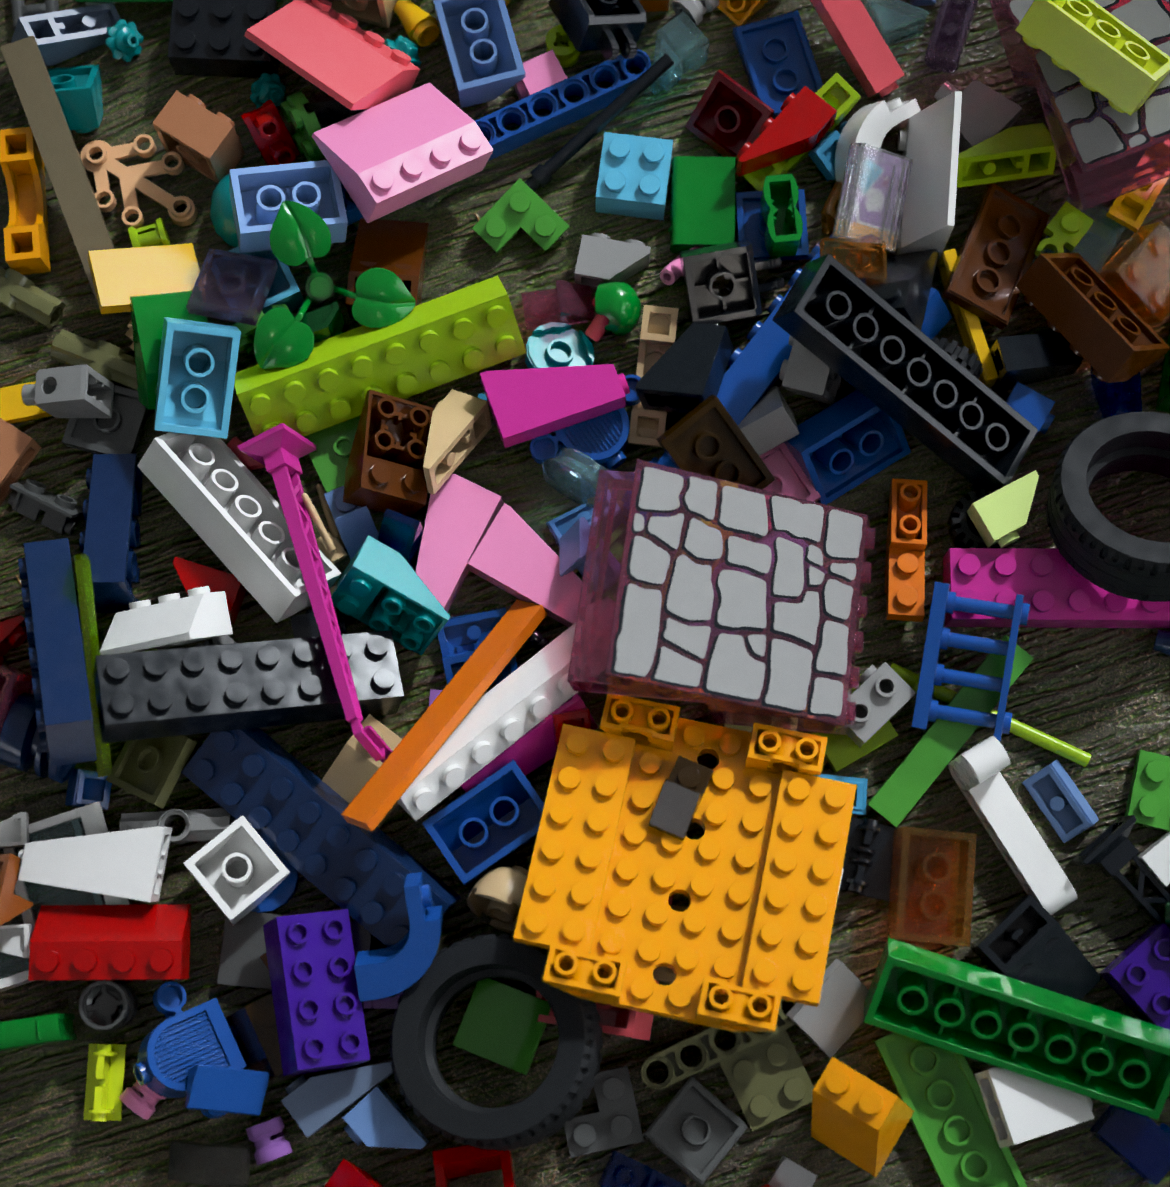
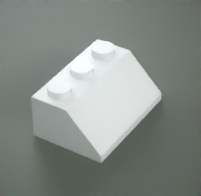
(169, 622)

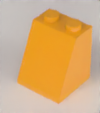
(857, 1116)

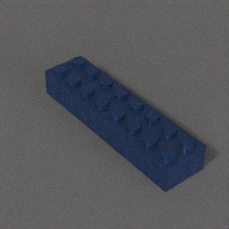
(305, 827)

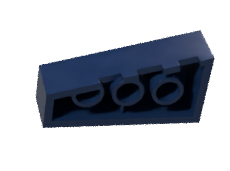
(112, 529)

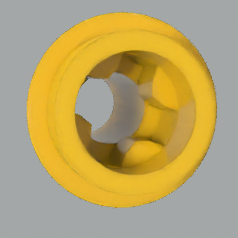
(418, 24)

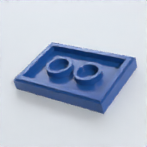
(777, 58)

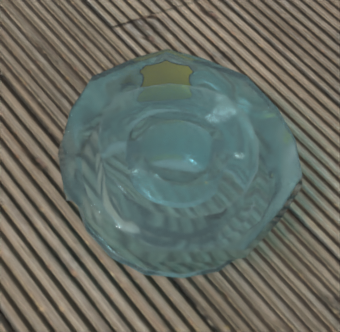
(573, 475)

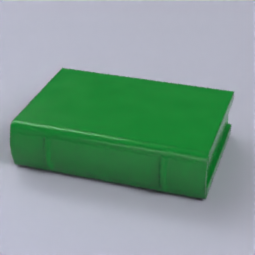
(701, 202)
(36, 1031)

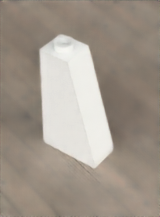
(108, 863)

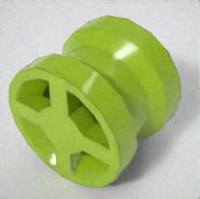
(566, 54)

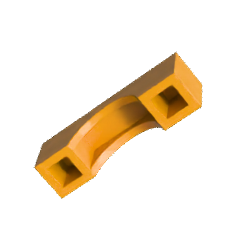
(27, 229)

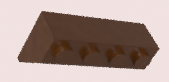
(1091, 316)

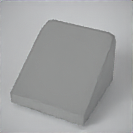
(791, 1175)

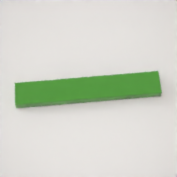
(941, 742)

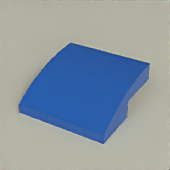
(463, 636)

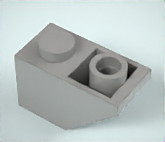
(609, 260)

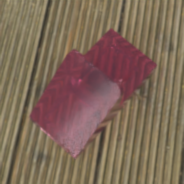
(566, 304)

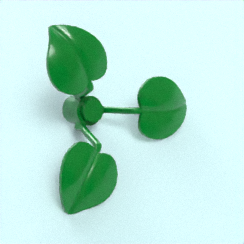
(301, 236)

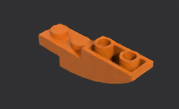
(906, 550)

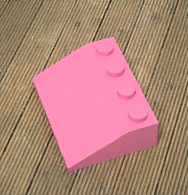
(403, 150)

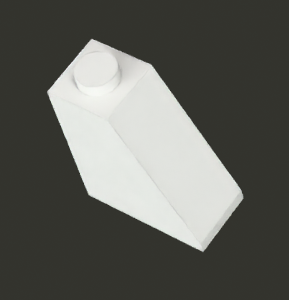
(1027, 1107)

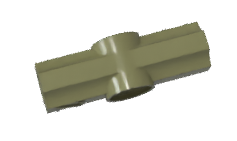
(22, 296)
(101, 356)

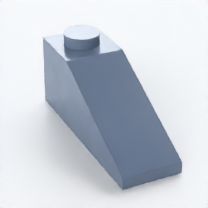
(67, 31)
(324, 1097)

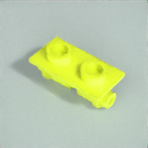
(104, 1082)

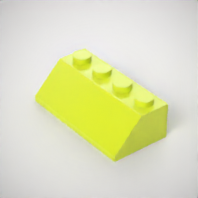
(1097, 50)

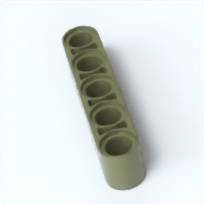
(709, 1051)

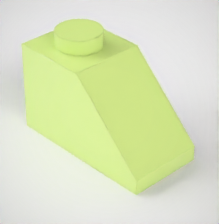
(1005, 511)

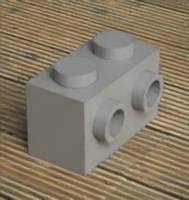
(877, 700)

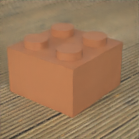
(199, 136)

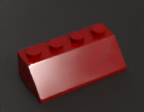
(111, 942)

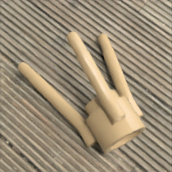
(328, 543)

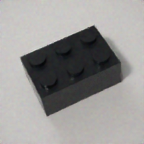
(211, 40)

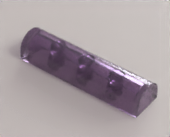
(950, 34)

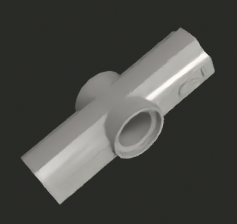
(200, 823)

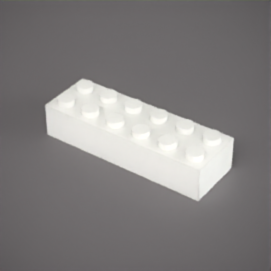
(232, 517)

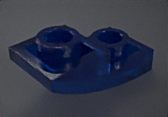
(628, 1172)

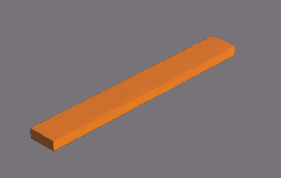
(443, 715)

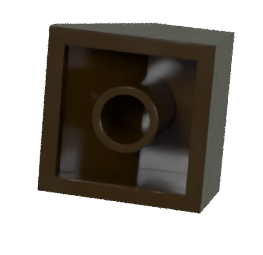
(257, 1036)

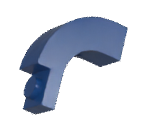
(397, 967)

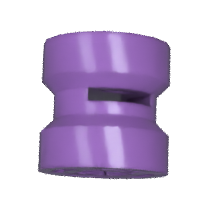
(269, 1140)

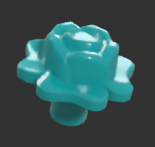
(124, 40)
(407, 46)
(267, 88)

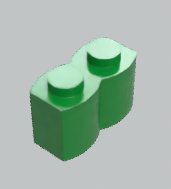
(781, 216)

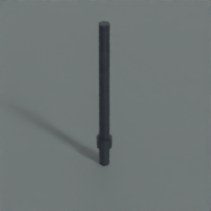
(543, 173)

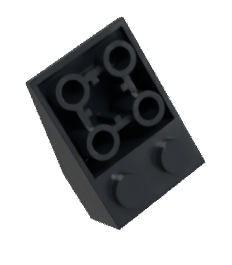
(1036, 950)

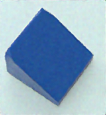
(87, 788)

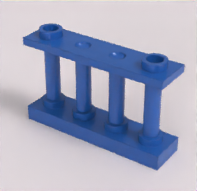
(941, 638)

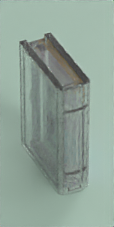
(872, 194)

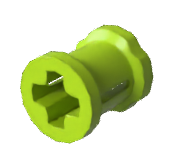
(149, 235)

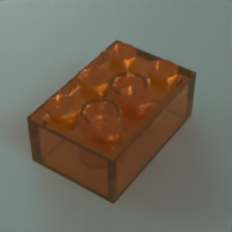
(932, 887)

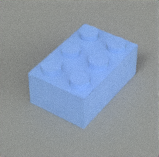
(260, 190)

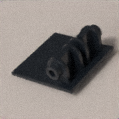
(868, 859)

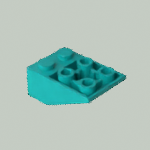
(389, 596)

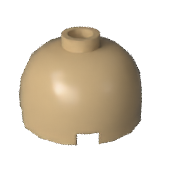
(499, 896)

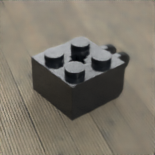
(602, 25)
(740, 296)

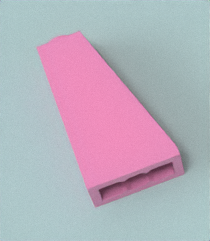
(451, 533)
(526, 567)

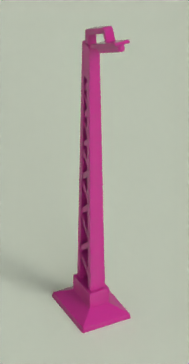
(280, 454)

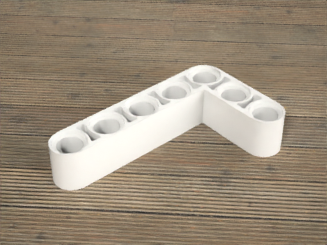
(1009, 826)

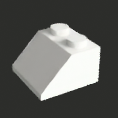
(237, 870)

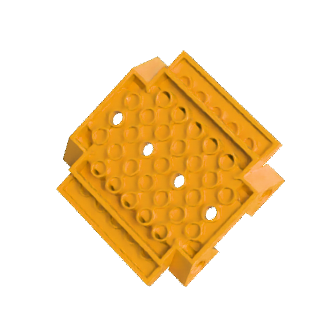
(754, 881)

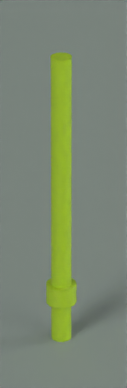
(1017, 728)

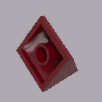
(728, 116)

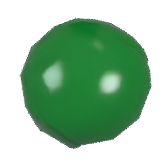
(620, 305)

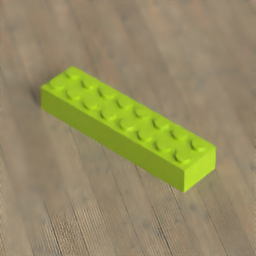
(420, 352)

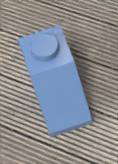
(382, 1123)

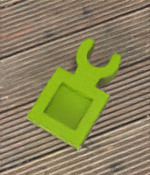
(1065, 230)

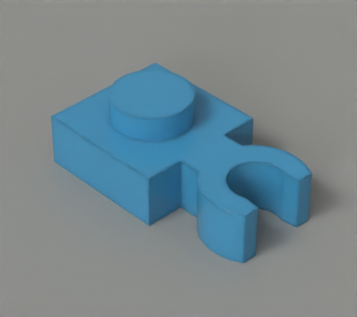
(824, 153)

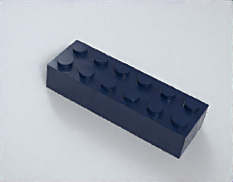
(56, 653)

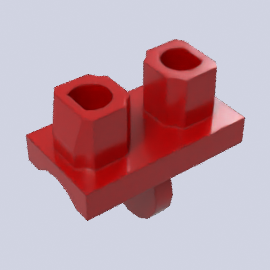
(270, 134)

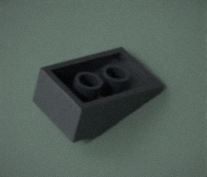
(907, 283)

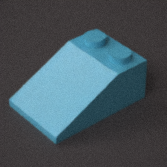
(196, 377)

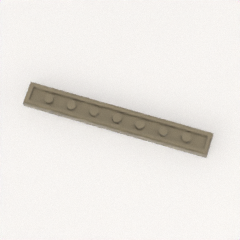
(57, 149)

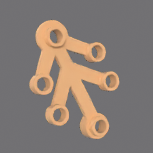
(134, 178)

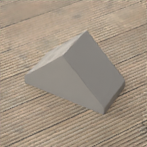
(769, 422)

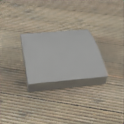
(838, 1010)

